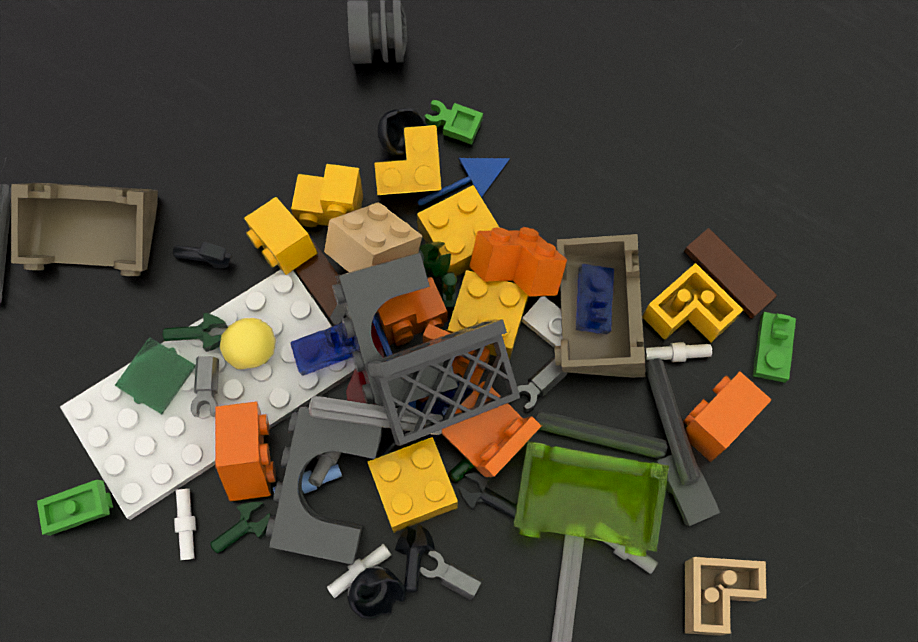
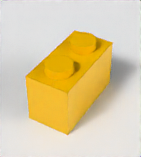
(280, 235)

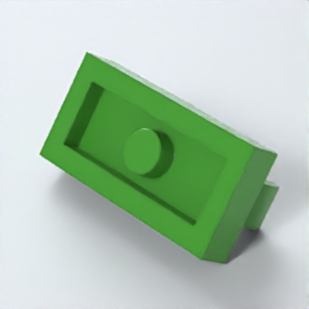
(774, 347)
(74, 507)

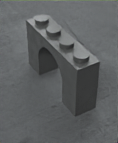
(362, 295)
(296, 524)

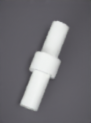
(678, 352)
(185, 524)
(359, 565)

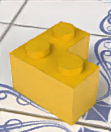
(420, 169)
(327, 197)
(694, 299)

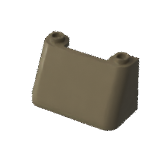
(82, 226)
(622, 349)

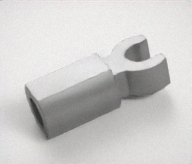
(541, 383)
(205, 384)
(453, 577)

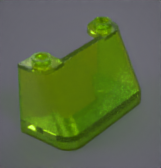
(591, 497)

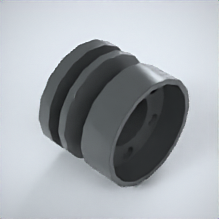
(376, 31)

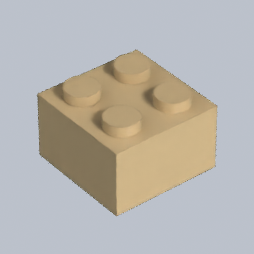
(370, 238)

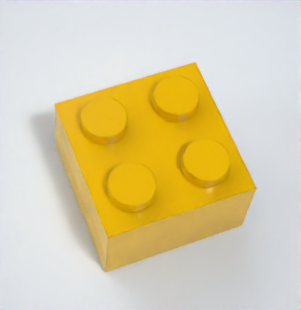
(456, 224)
(489, 301)
(413, 484)

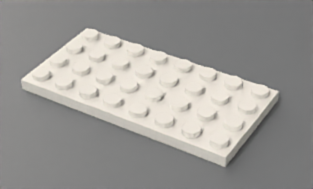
(154, 454)

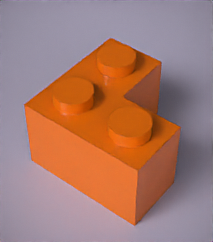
(519, 258)
(411, 313)
(718, 423)
(241, 452)

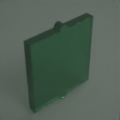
(155, 375)

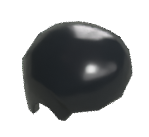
(392, 129)
(375, 592)

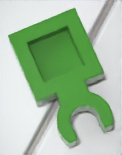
(458, 123)

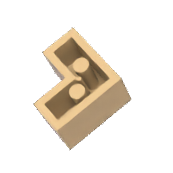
(711, 586)

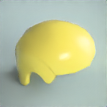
(248, 343)

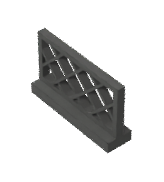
(429, 355)

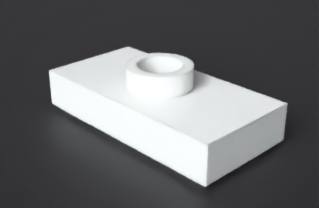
(545, 321)

